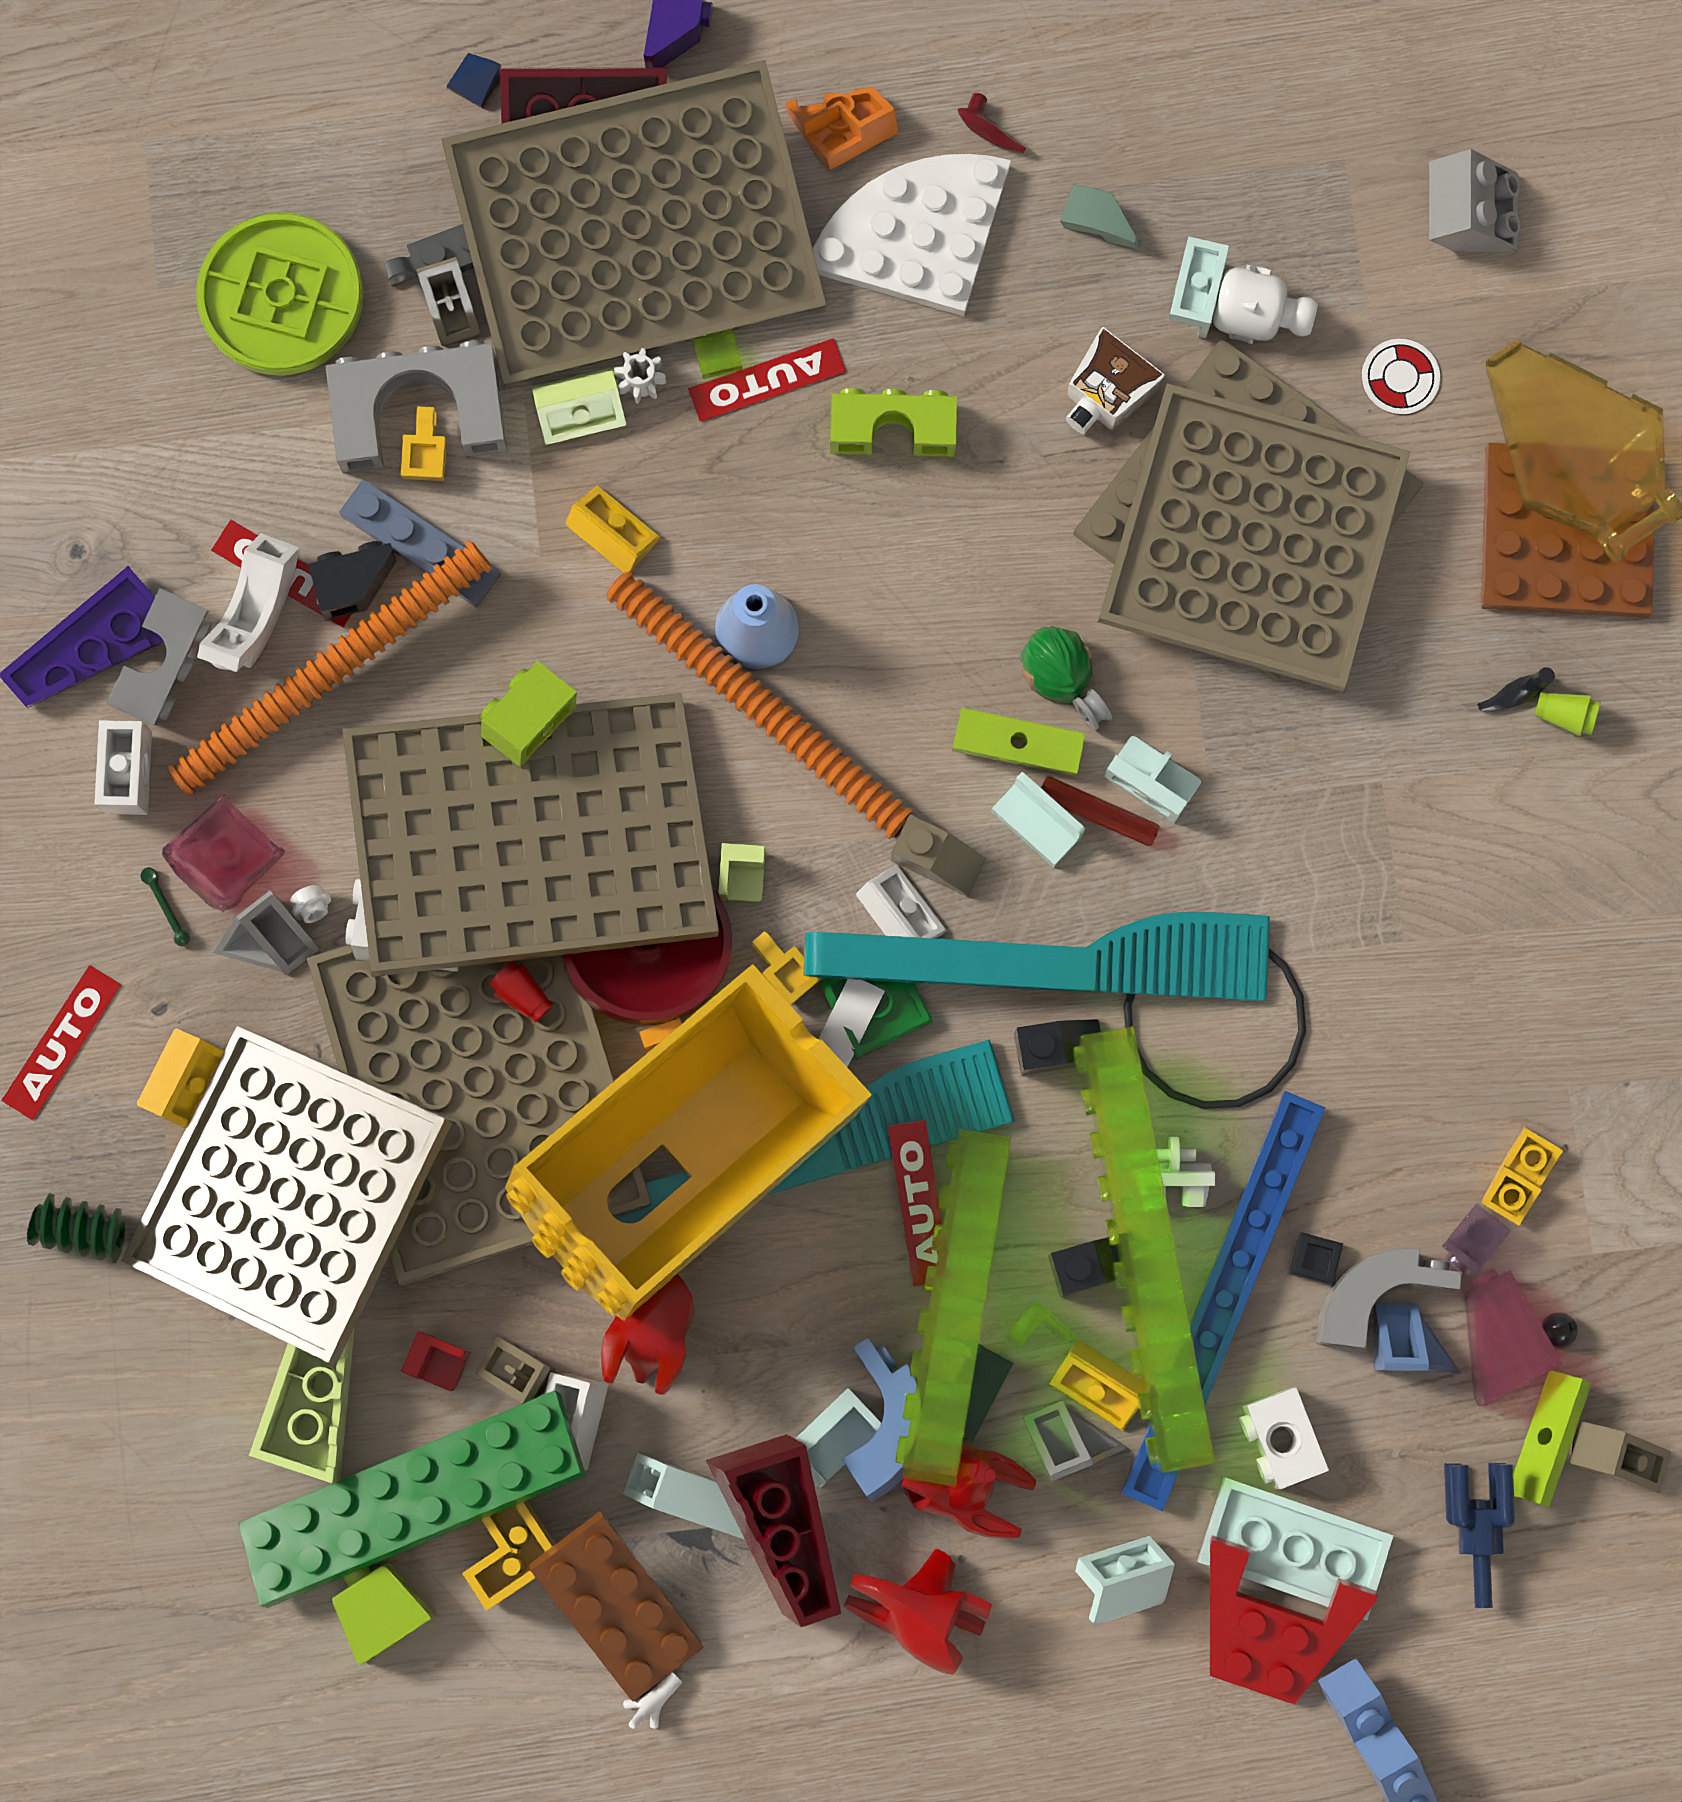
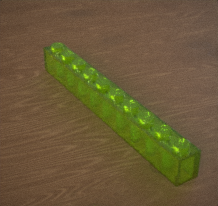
(1145, 1250)

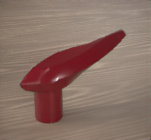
(984, 127)

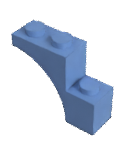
(1375, 1735)

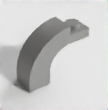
(1351, 1298)

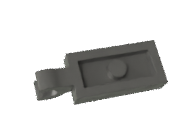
(429, 251)

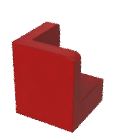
(435, 1361)

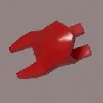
(651, 1337)
(974, 1487)
(922, 1611)

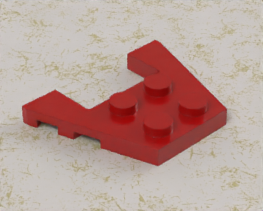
(1269, 1644)

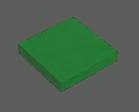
(897, 1014)

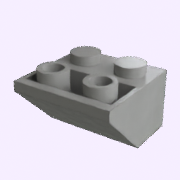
(1473, 204)

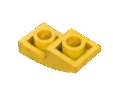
(1521, 1176)

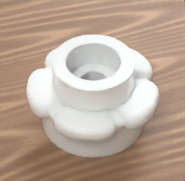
(310, 904)

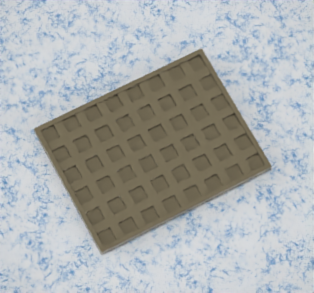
(533, 861)

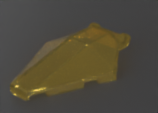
(1581, 447)

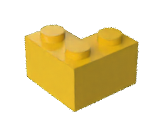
(520, 1541)

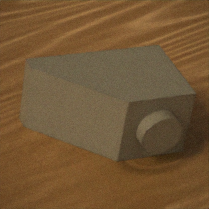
(937, 855)
(1619, 1456)

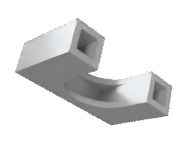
(363, 386)

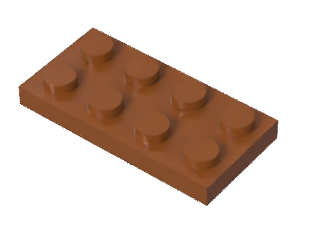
(616, 1606)

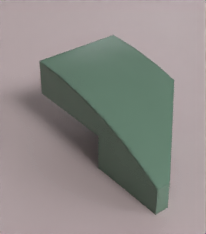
(1098, 213)

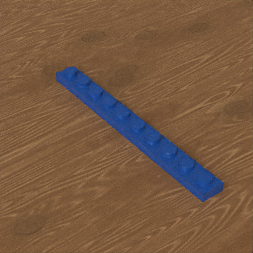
(1237, 1266)

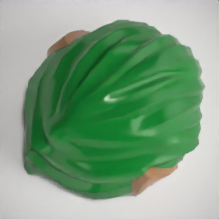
(1057, 664)

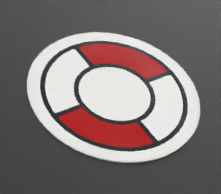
(1401, 376)

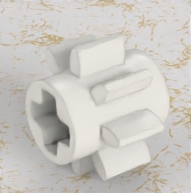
(643, 365)

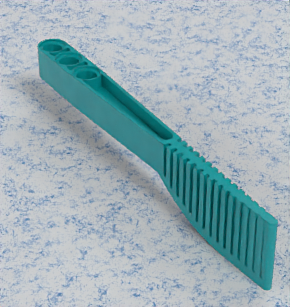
(1155, 956)
(945, 1089)

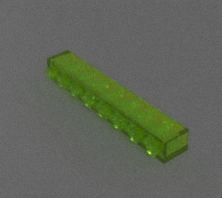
(956, 1308)

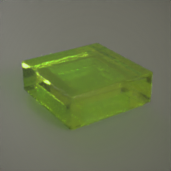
(717, 354)

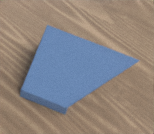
(1406, 1341)

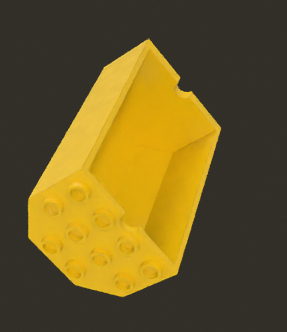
(729, 1097)

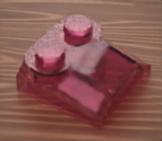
(221, 855)

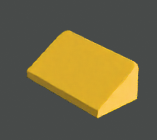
(611, 529)
(1098, 1384)

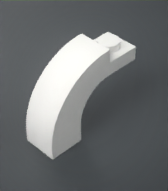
(255, 606)

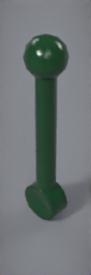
(150, 877)

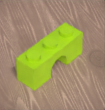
(927, 416)

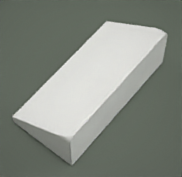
(899, 906)

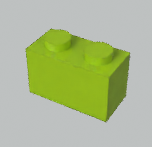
(527, 713)

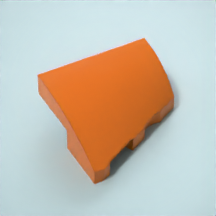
(844, 124)

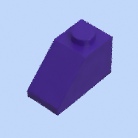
(674, 29)

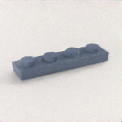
(409, 536)

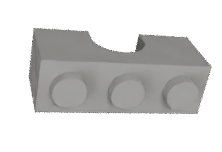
(148, 693)

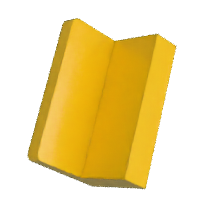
(180, 1078)

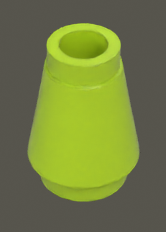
(1568, 711)

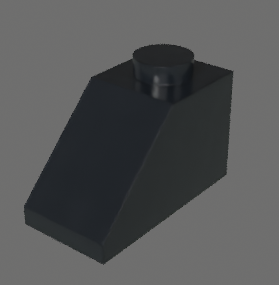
(1050, 1044)
(1083, 1266)

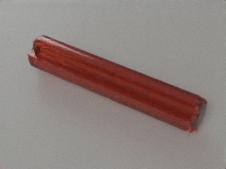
(1101, 811)

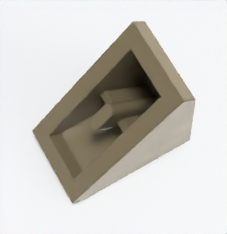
(448, 301)
(514, 1371)

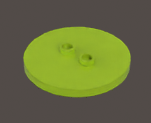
(280, 293)

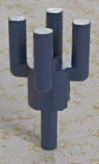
(1480, 1520)

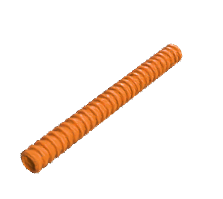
(328, 668)
(758, 704)

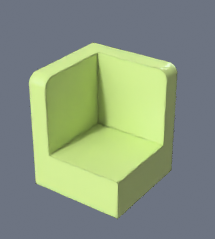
(741, 873)

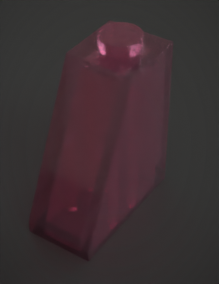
(1504, 1338)

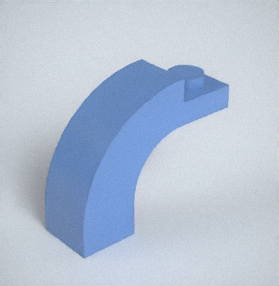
(874, 1462)

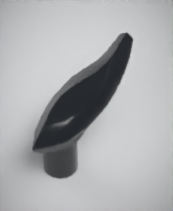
(1519, 691)

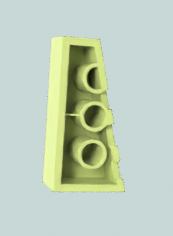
(306, 1415)

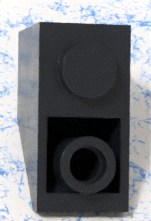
(351, 580)

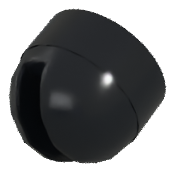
(1557, 1320)

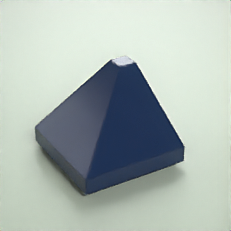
(475, 79)

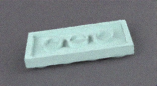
(1296, 1544)

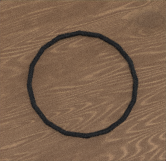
(1253, 1095)

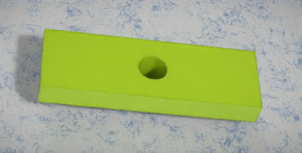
(1045, 748)
(1549, 1437)

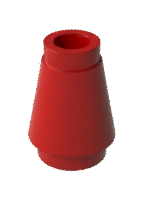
(520, 991)

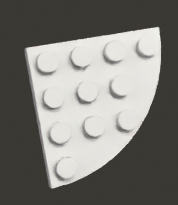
(917, 230)

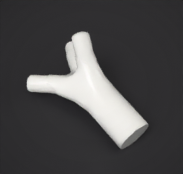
(653, 1701)

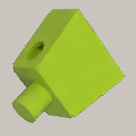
(378, 1610)

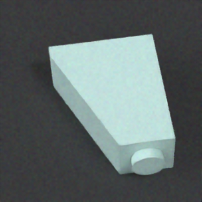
(680, 1494)

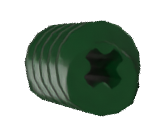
(77, 1229)

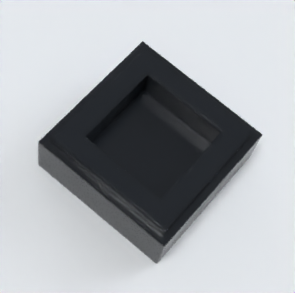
(1316, 1259)

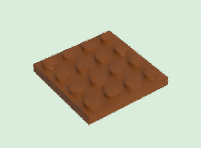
(1551, 566)

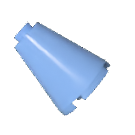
(757, 627)

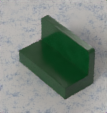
(988, 1378)

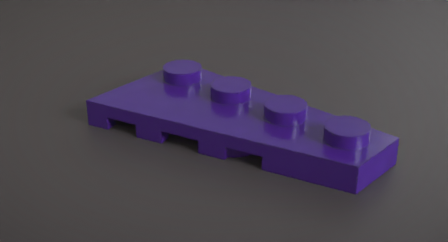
(86, 642)

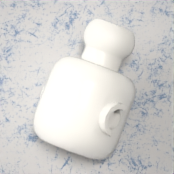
(1256, 304)

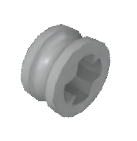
(1092, 709)

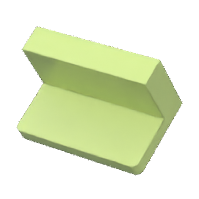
(578, 405)

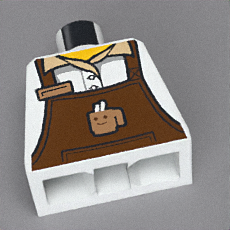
(1110, 384)

